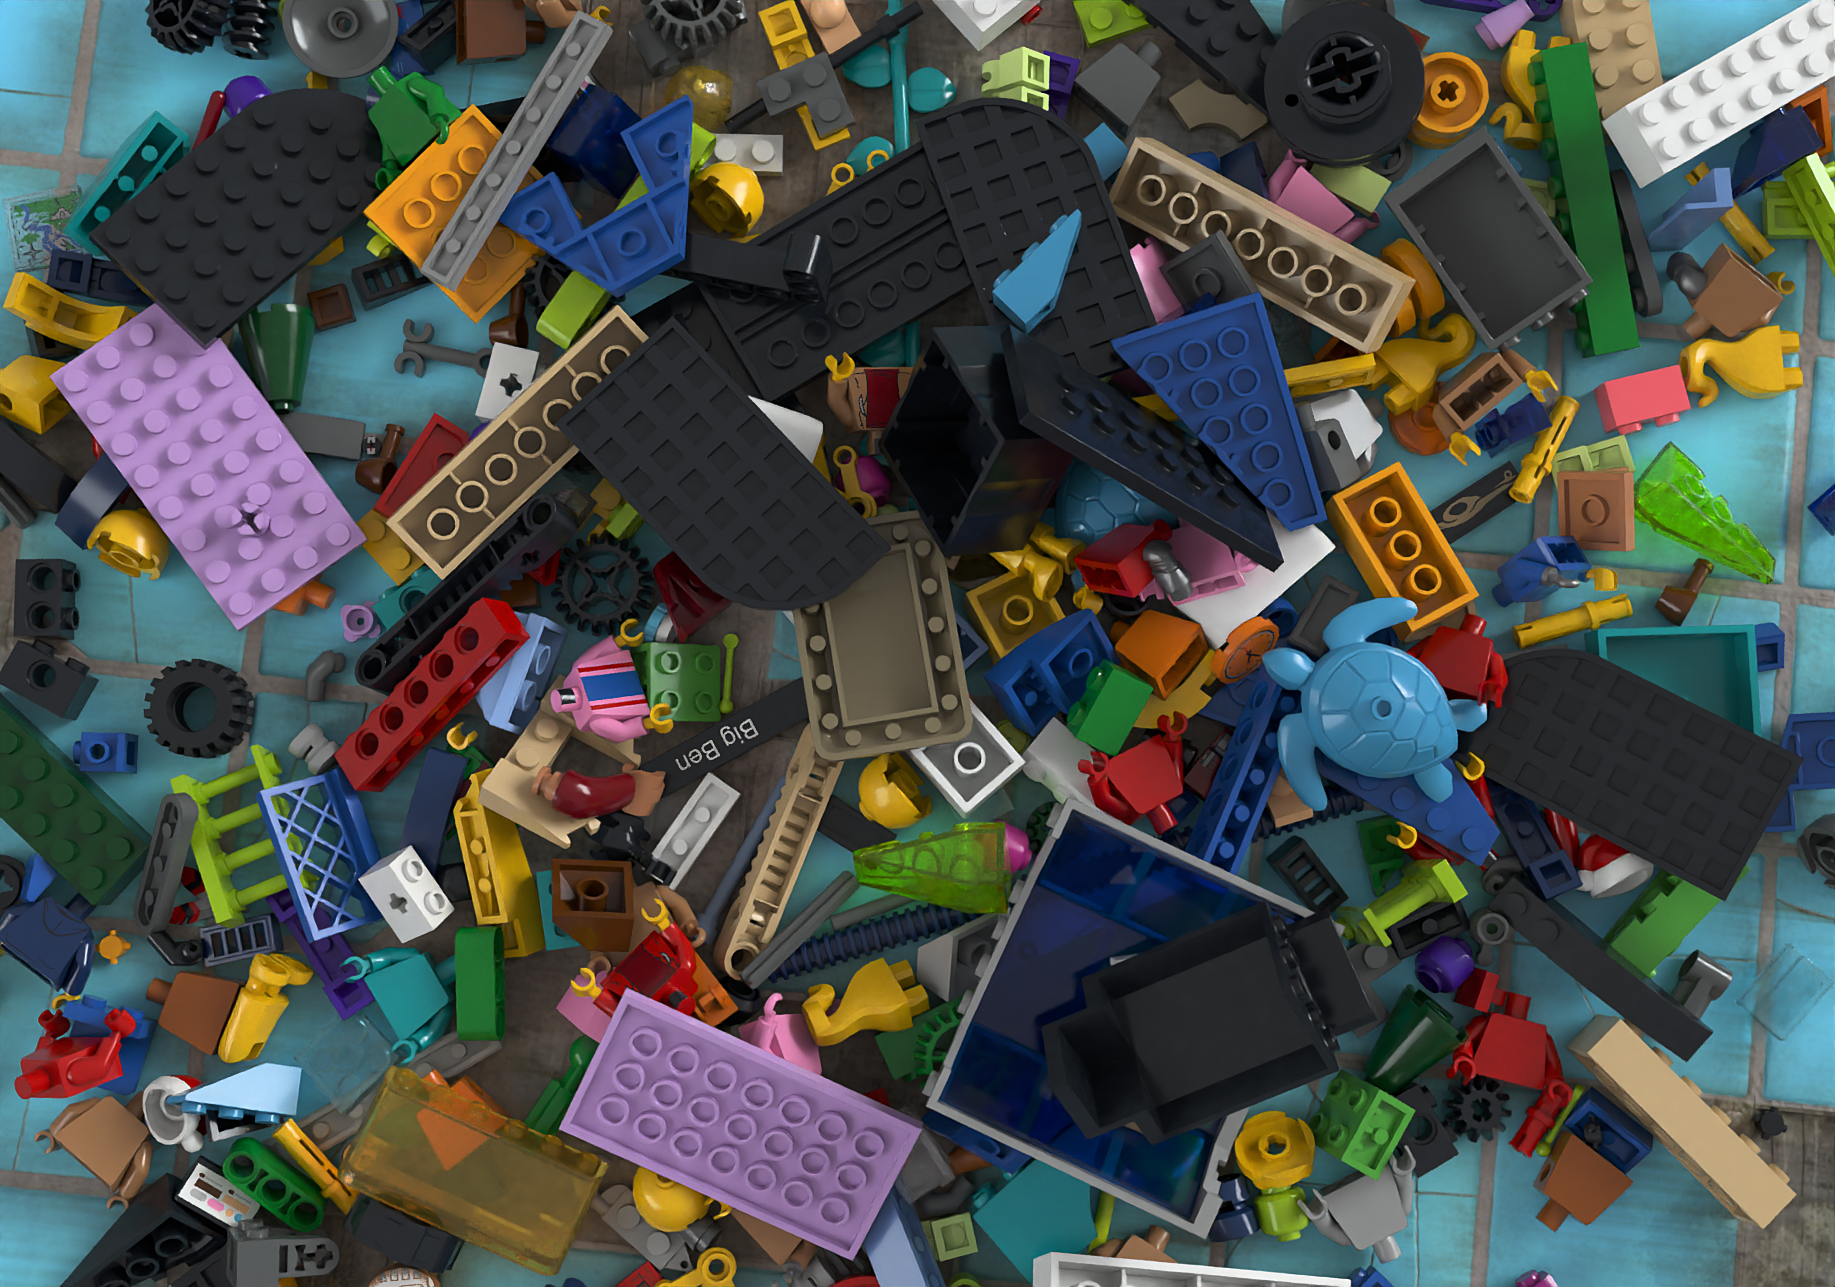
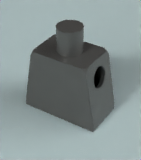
(1120, 85)
(1327, 449)

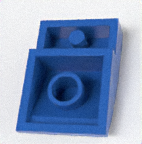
(1049, 670)

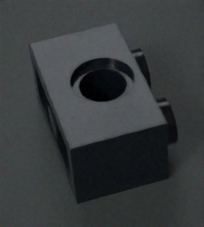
(26, 671)
(1436, 1142)

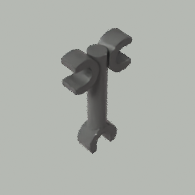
(417, 348)

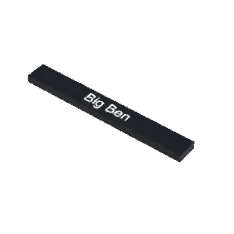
(727, 740)

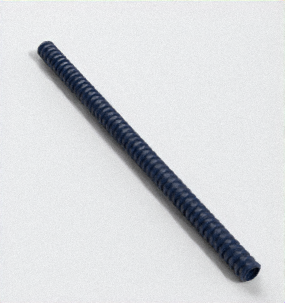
(936, 918)

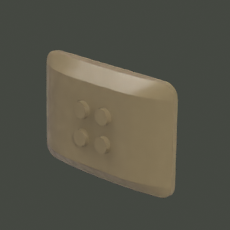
(886, 653)

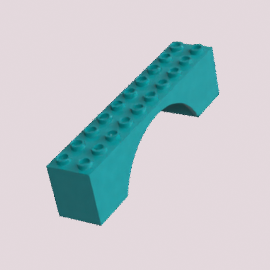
(1035, 1213)

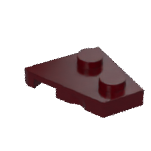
(686, 596)

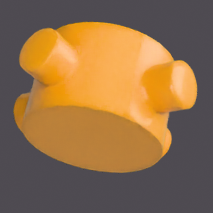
(113, 946)

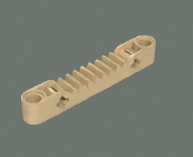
(778, 857)

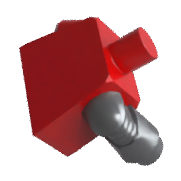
(1127, 562)

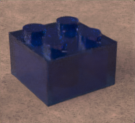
(592, 141)

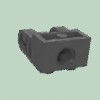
(265, 1253)

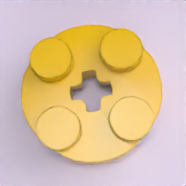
(1279, 1169)

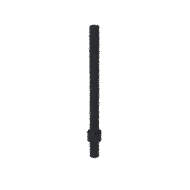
(886, 28)

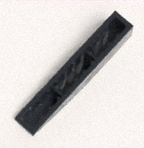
(1599, 967)

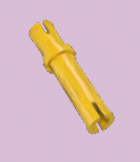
(1737, 223)
(1538, 462)
(1587, 616)
(315, 1164)

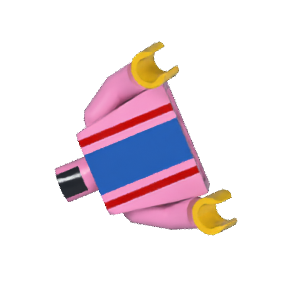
(607, 692)

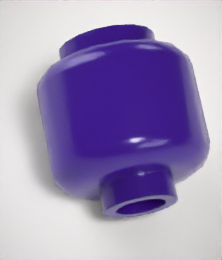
(243, 92)
(1444, 964)

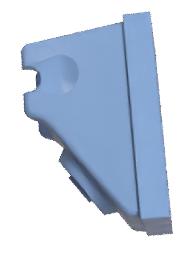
(510, 694)

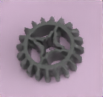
(701, 27)

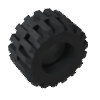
(169, 700)

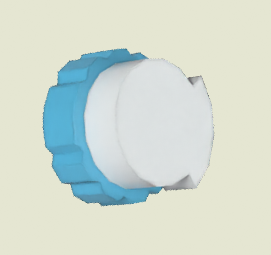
(660, 626)

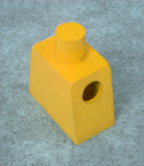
(30, 394)

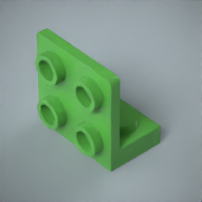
(680, 677)
(1359, 1124)

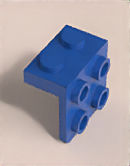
(89, 1022)

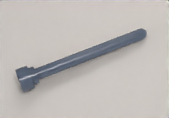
(708, 919)

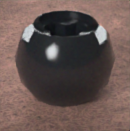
(454, 882)

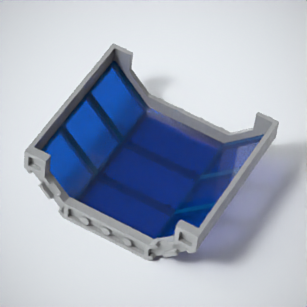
(1088, 898)

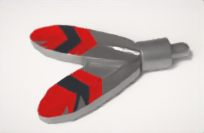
(197, 910)

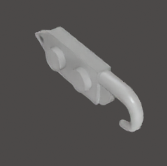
(620, 1213)

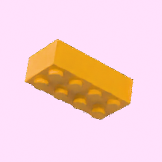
(1400, 548)

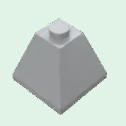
(951, 960)

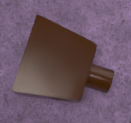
(493, 31)

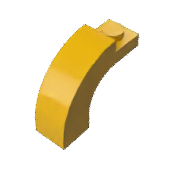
(62, 316)
(1185, 698)

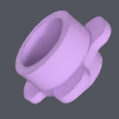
(350, 617)

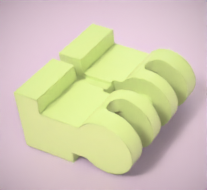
(1018, 76)

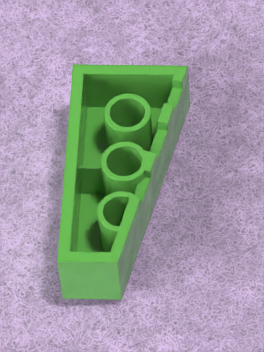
(1660, 920)

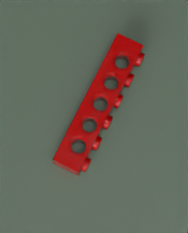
(431, 695)

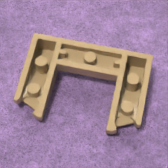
(511, 780)

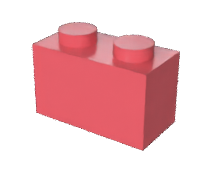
(1642, 399)

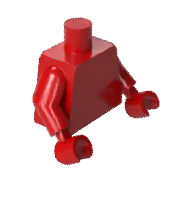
(1464, 662)
(1142, 778)
(1512, 1051)
(72, 1063)

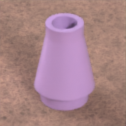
(1503, 23)

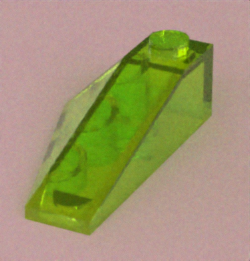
(1684, 510)
(952, 869)

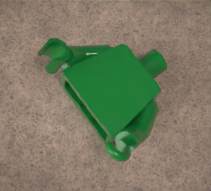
(407, 119)

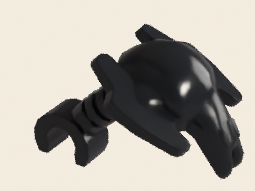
(622, 841)

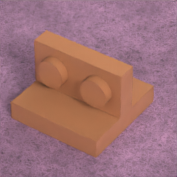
(1597, 508)

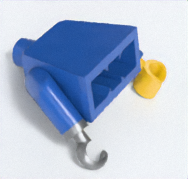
(1547, 567)

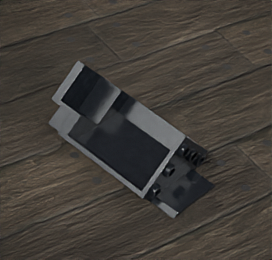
(1207, 1024)

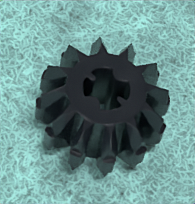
(1464, 1114)

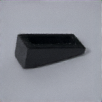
(385, 295)
(1289, 850)

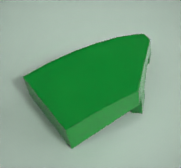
(1379, 855)

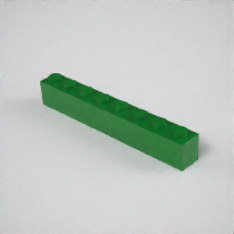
(1583, 195)

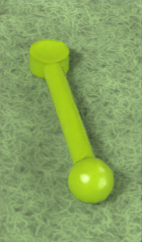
(730, 642)
(1543, 1148)

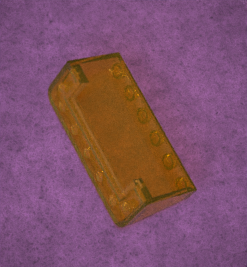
(472, 1171)

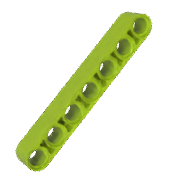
(579, 299)

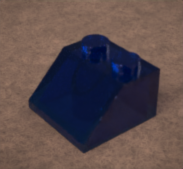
(1773, 148)

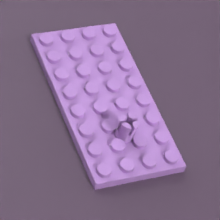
(210, 463)
(740, 1124)

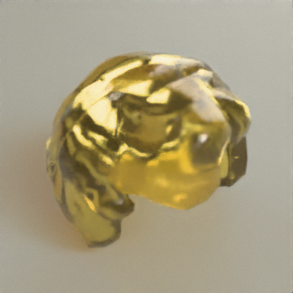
(707, 89)

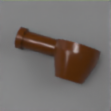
(513, 327)
(378, 472)
(1677, 601)

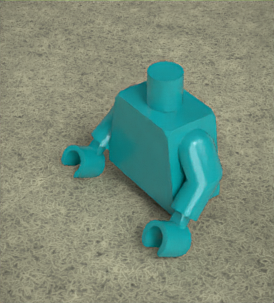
(411, 993)

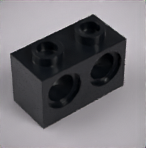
(34, 600)

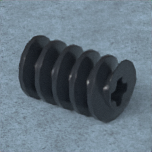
(246, 28)

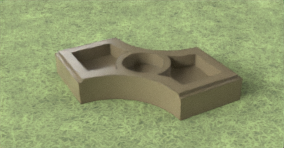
(1205, 108)

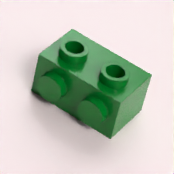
(1108, 707)

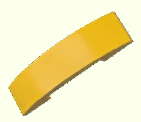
(790, 46)

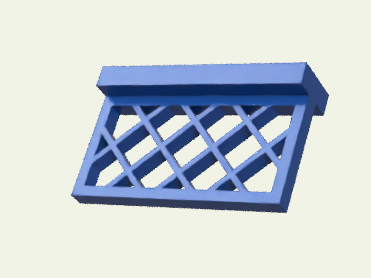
(354, 837)

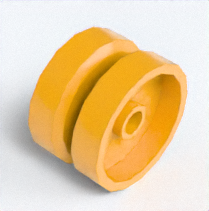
(1452, 101)
(1426, 294)

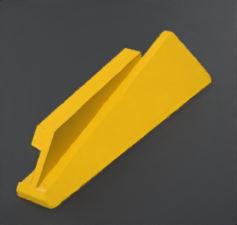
(498, 873)

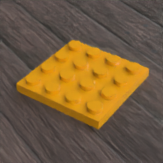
(427, 194)

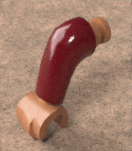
(592, 797)

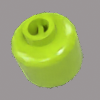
(1280, 1213)

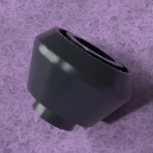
(746, 999)

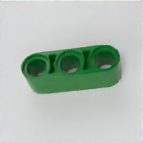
(480, 983)
(269, 1166)

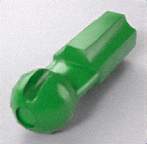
(558, 1094)

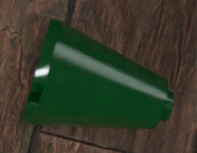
(279, 352)
(1411, 1041)

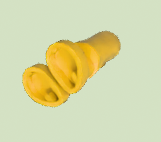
(1046, 571)
(260, 1005)

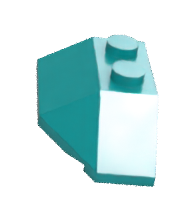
(135, 165)

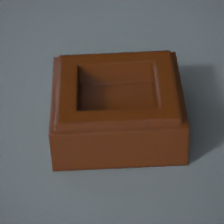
(331, 307)

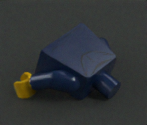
(51, 942)

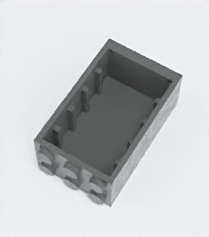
(1488, 241)

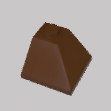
(594, 902)

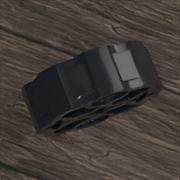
(401, 1235)

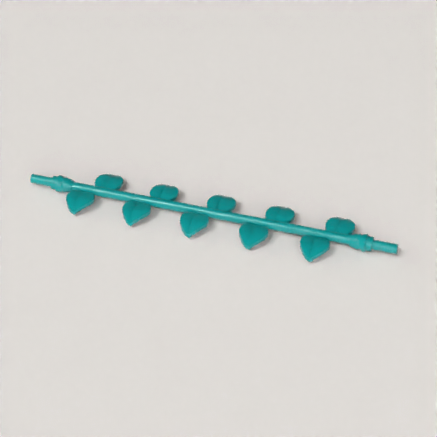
(923, 92)

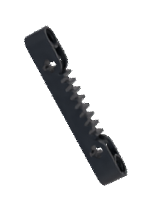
(537, 527)

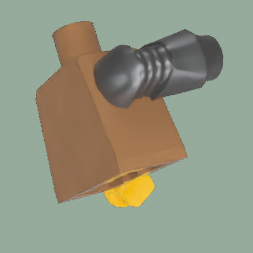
(1726, 292)

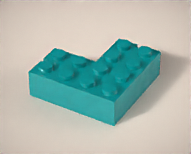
(1699, 663)

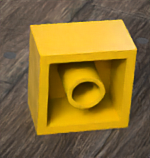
(1008, 612)

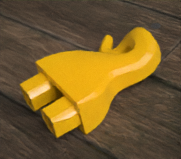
(1516, 83)
(1415, 364)
(1748, 365)
(869, 1003)

